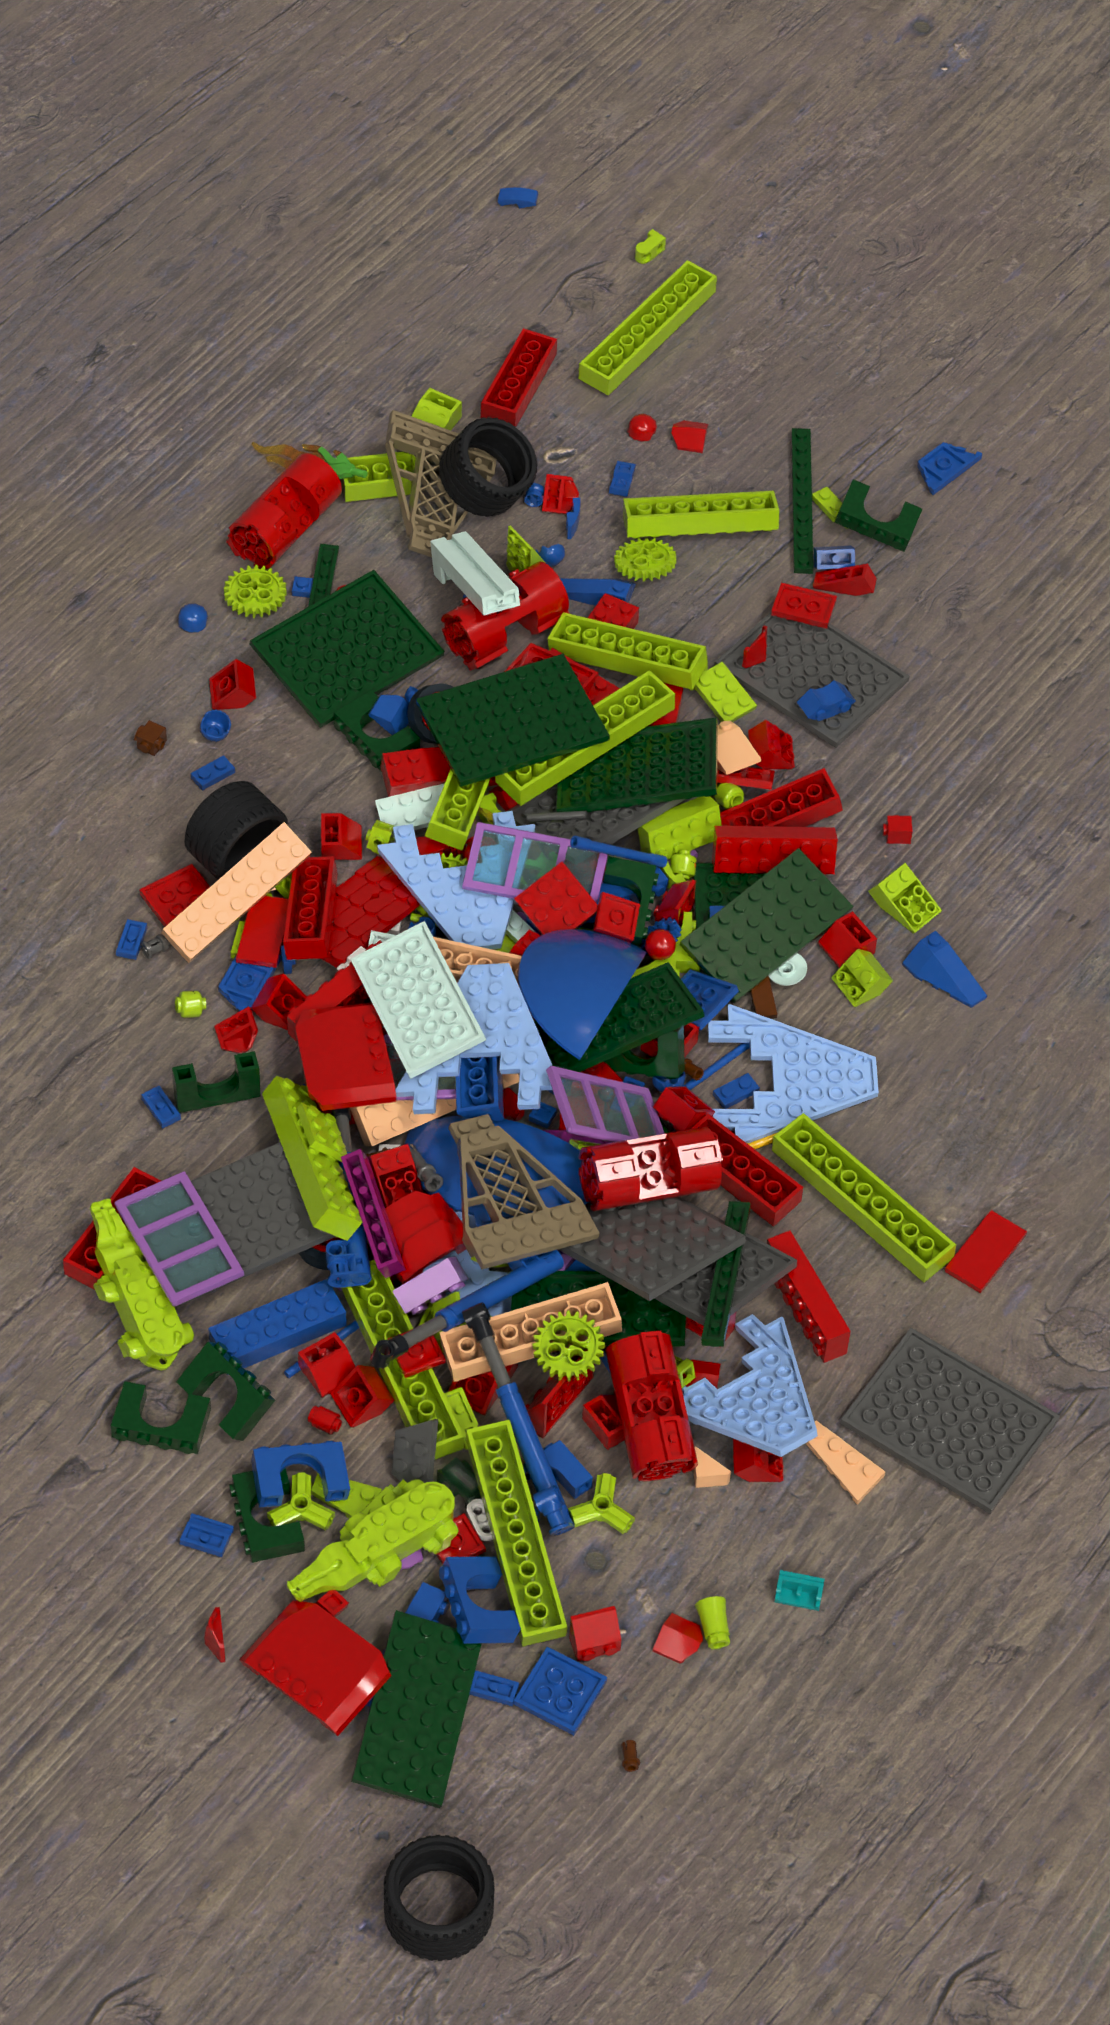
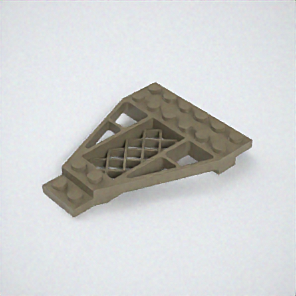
(427, 443)
(523, 1234)

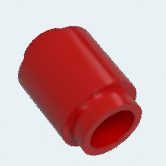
(325, 1419)

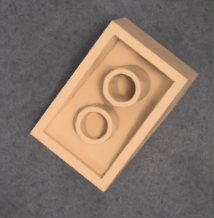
(734, 749)

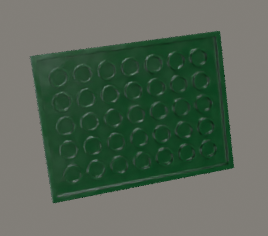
(346, 647)
(512, 720)
(647, 768)

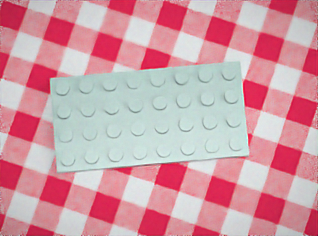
(418, 999)

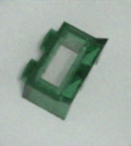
(460, 1480)

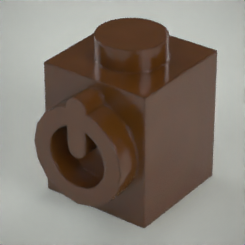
(151, 738)

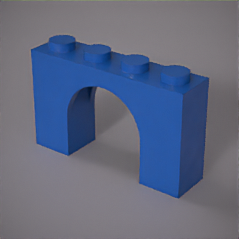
(324, 1457)
(566, 1470)
(472, 1621)

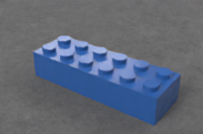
(281, 1324)

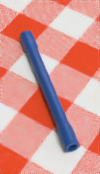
(587, 844)

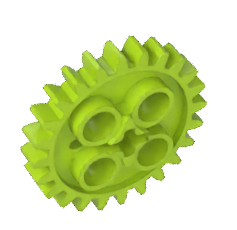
(645, 559)
(255, 591)
(574, 1328)

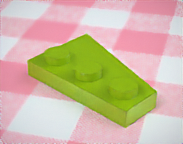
(358, 1499)

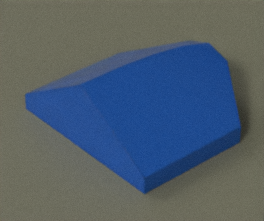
(390, 713)

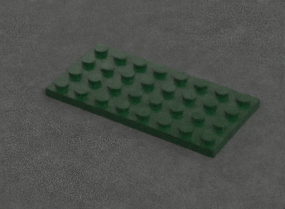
(767, 924)
(644, 1011)
(635, 1311)
(417, 1711)

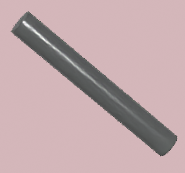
(557, 816)

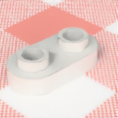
(479, 1521)

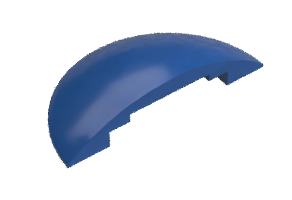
(574, 982)
(440, 1150)

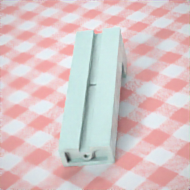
(473, 573)

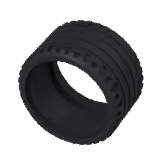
(506, 445)
(230, 826)
(447, 1855)

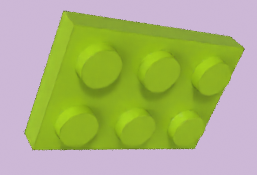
(724, 693)
(321, 1131)

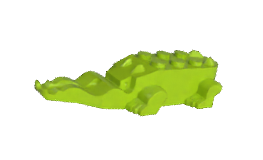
(128, 1281)
(379, 1541)

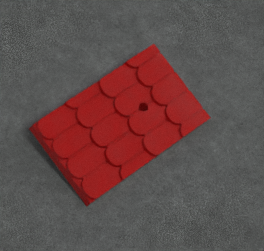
(366, 903)

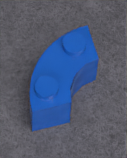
(826, 701)

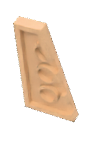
(850, 1467)

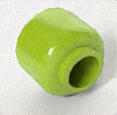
(729, 795)
(684, 864)
(190, 1004)

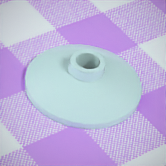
(796, 971)

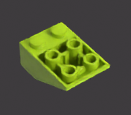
(438, 409)
(519, 552)
(905, 898)

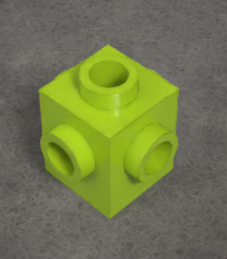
(379, 834)

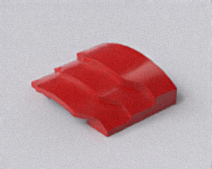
(424, 1231)

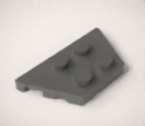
(415, 1452)

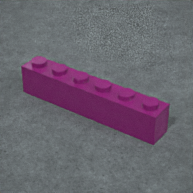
(372, 1213)

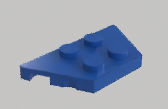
(945, 465)
(244, 982)

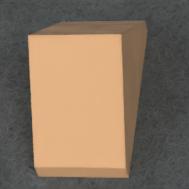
(709, 1471)

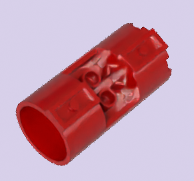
(284, 510)
(484, 638)
(650, 1168)
(651, 1406)

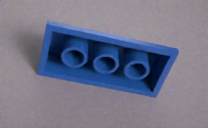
(480, 1088)

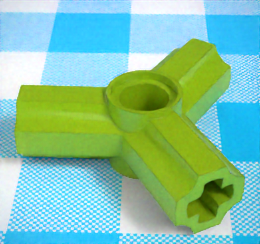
(301, 1495)
(603, 1496)

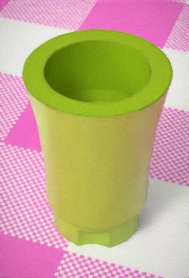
(714, 1621)

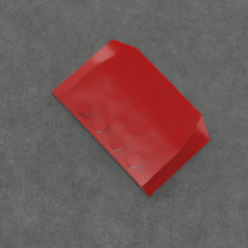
(345, 1057)
(318, 1664)

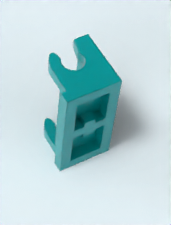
(799, 1590)

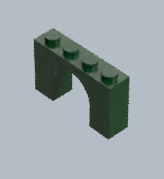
(893, 533)
(353, 718)
(638, 878)
(667, 1063)
(240, 1086)
(252, 1398)
(182, 1436)
(261, 1540)

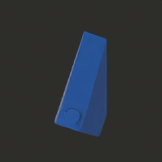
(592, 590)
(940, 965)

